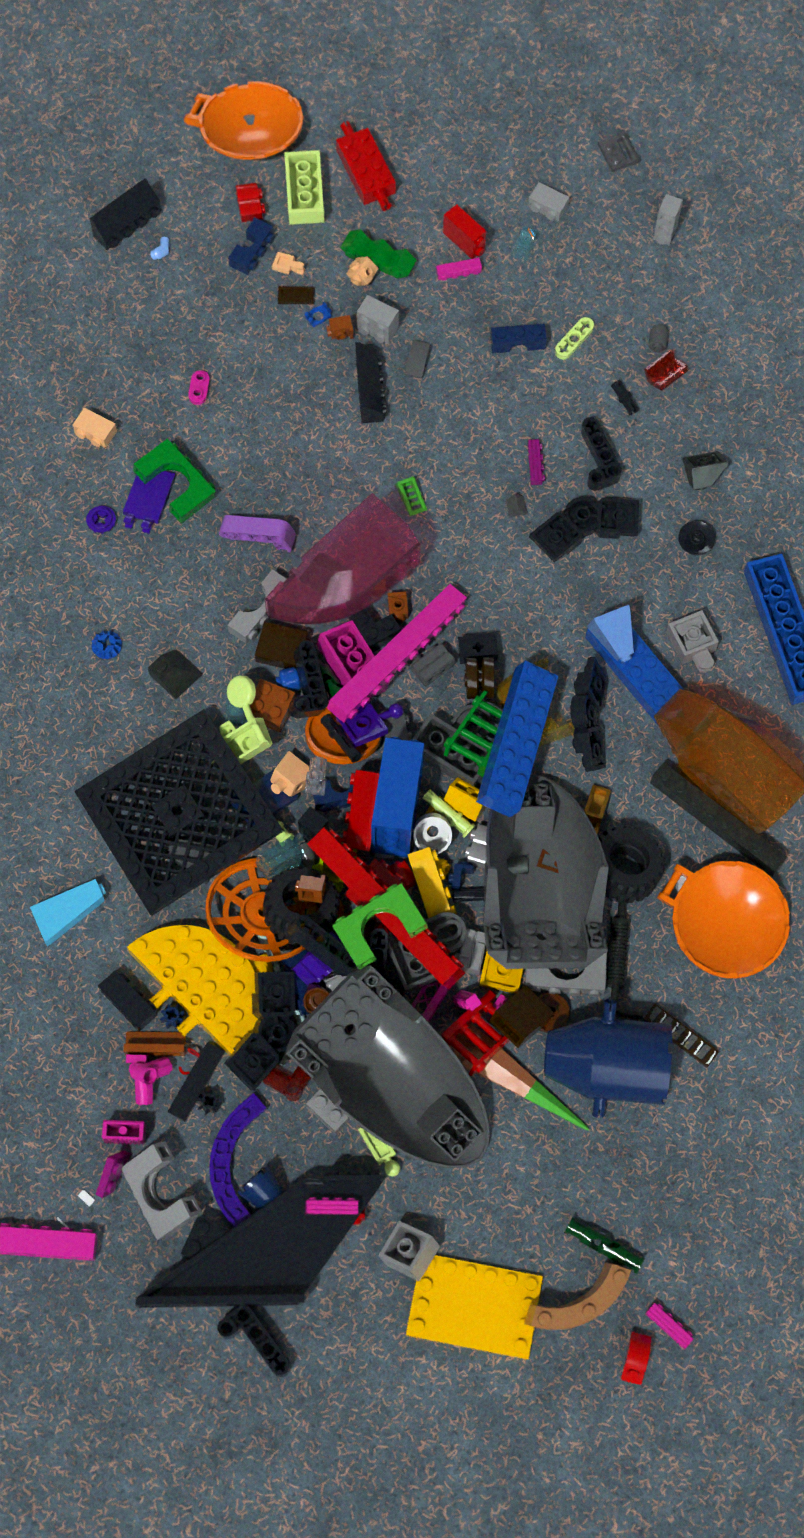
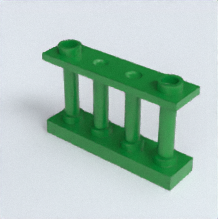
(451, 743)

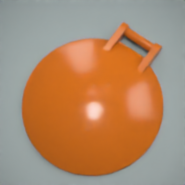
(224, 129)
(728, 918)

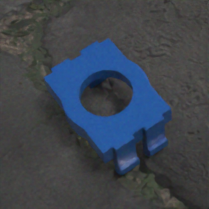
(324, 309)

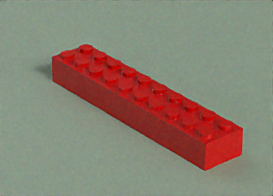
(366, 885)

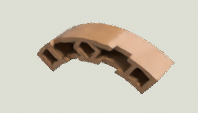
(585, 1308)

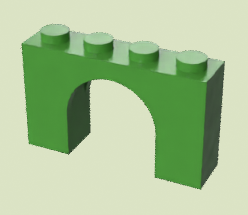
(394, 901)

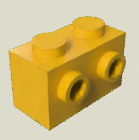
(462, 798)

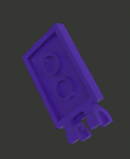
(148, 500)

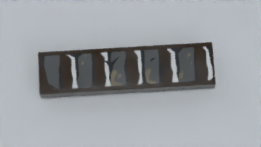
(683, 1036)

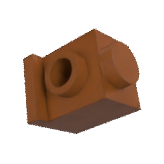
(340, 328)
(398, 599)
(311, 888)

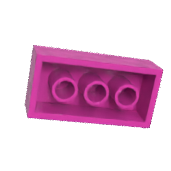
(345, 652)

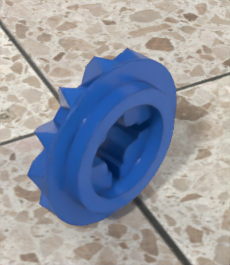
(110, 651)

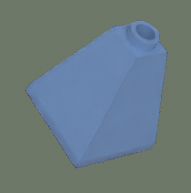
(615, 632)

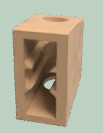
(289, 775)

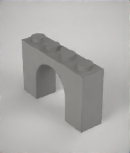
(591, 981)
(141, 1175)

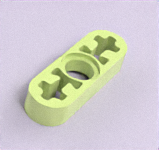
(574, 331)

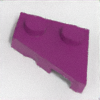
(111, 1173)

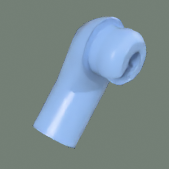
(162, 250)

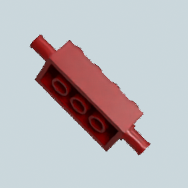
(365, 166)

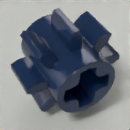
(170, 1011)

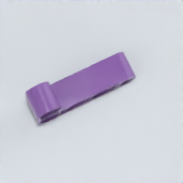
(258, 530)

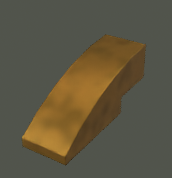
(596, 805)

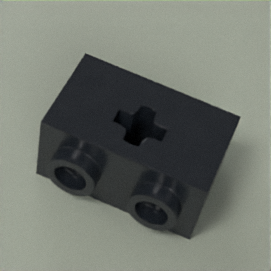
(485, 643)

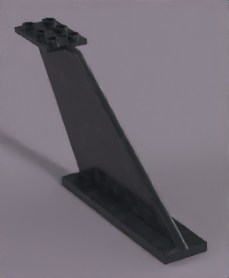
(269, 1254)

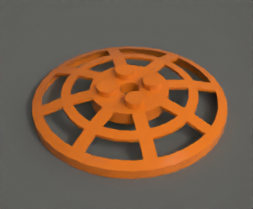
(249, 914)

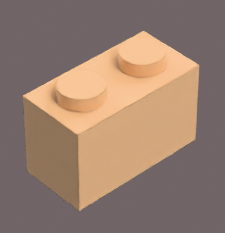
(95, 428)

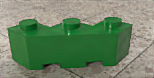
(395, 263)

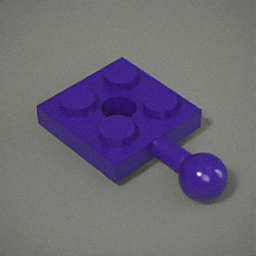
(375, 725)

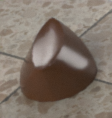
(314, 996)

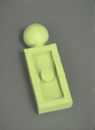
(381, 1153)

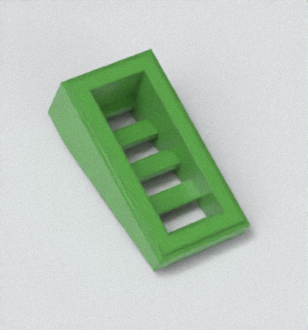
(400, 487)

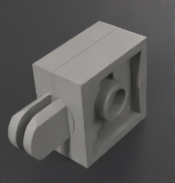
(693, 640)

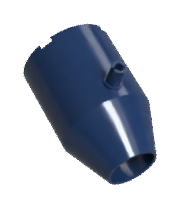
(611, 1059)

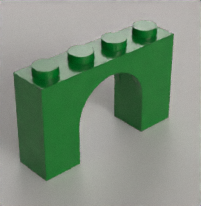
(167, 457)

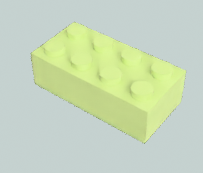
(304, 187)

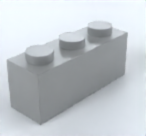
(667, 219)

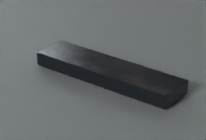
(196, 1081)

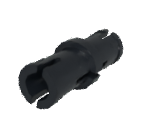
(624, 397)

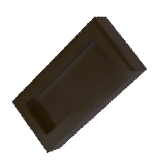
(295, 295)

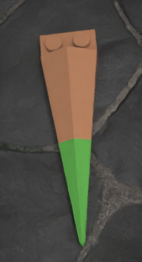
(510, 1075)

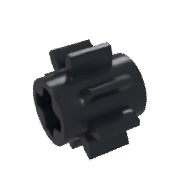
(207, 1108)

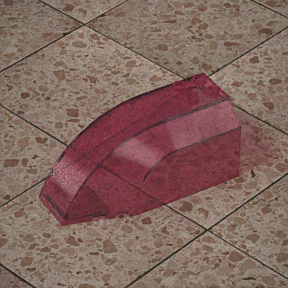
(347, 567)

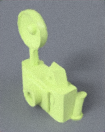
(252, 736)

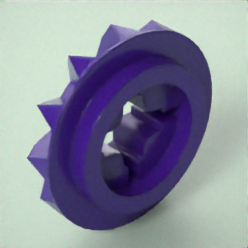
(103, 512)

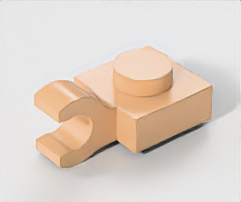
(285, 263)

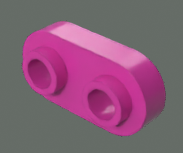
(199, 386)

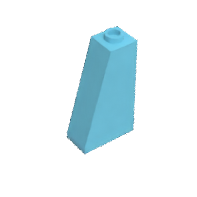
(65, 910)

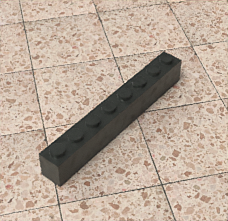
(718, 819)

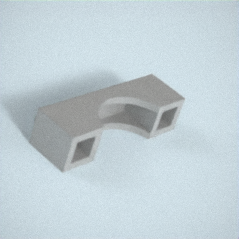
(246, 624)

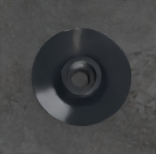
(697, 530)

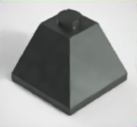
(704, 469)
(174, 673)

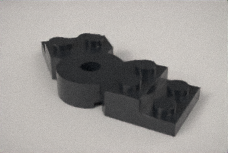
(606, 519)
(588, 698)
(272, 1006)

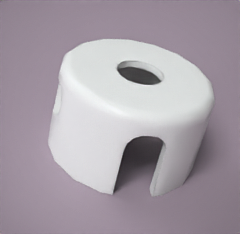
(441, 840)

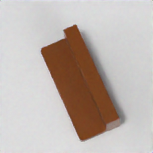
(155, 1043)

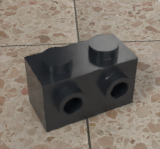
(311, 823)

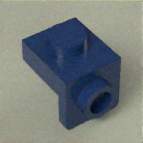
(455, 878)

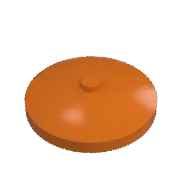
(324, 746)

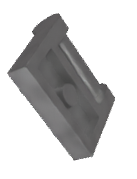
(614, 154)

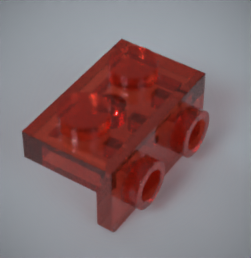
(665, 370)

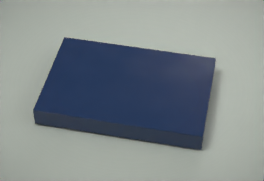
(274, 801)

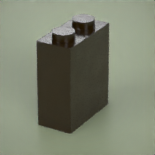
(278, 645)
(521, 1016)

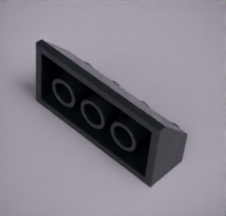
(125, 215)
(369, 384)

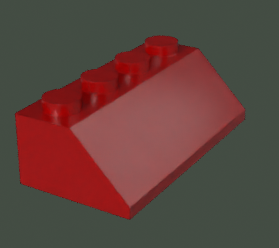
(361, 809)

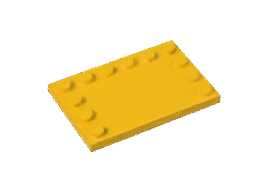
(474, 1307)

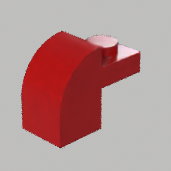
(636, 1358)

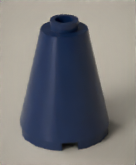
(261, 1188)

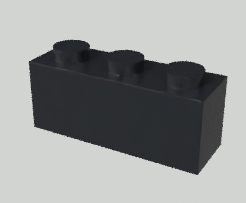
(128, 1000)

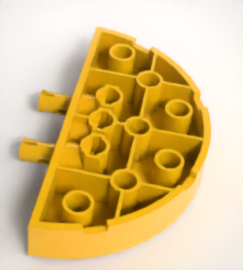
(202, 978)

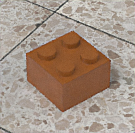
(272, 704)

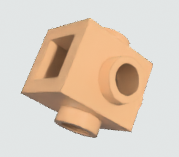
(362, 271)

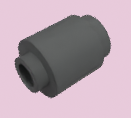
(658, 338)

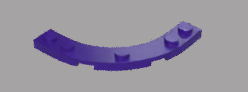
(221, 1158)

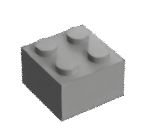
(377, 320)
(409, 1251)

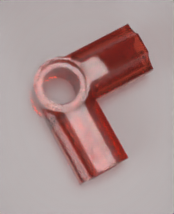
(281, 1082)

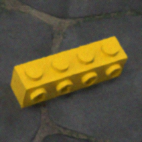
(430, 882)

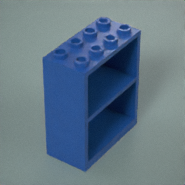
(397, 797)

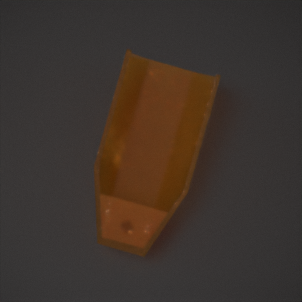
(732, 758)

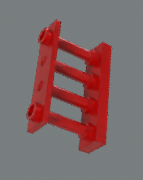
(462, 1026)

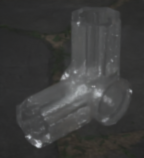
(315, 777)

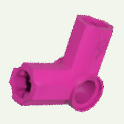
(146, 1075)

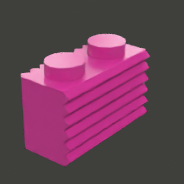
(124, 1132)

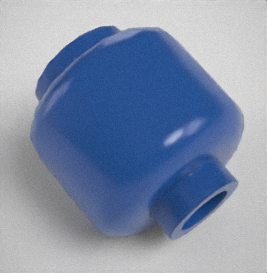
(289, 679)

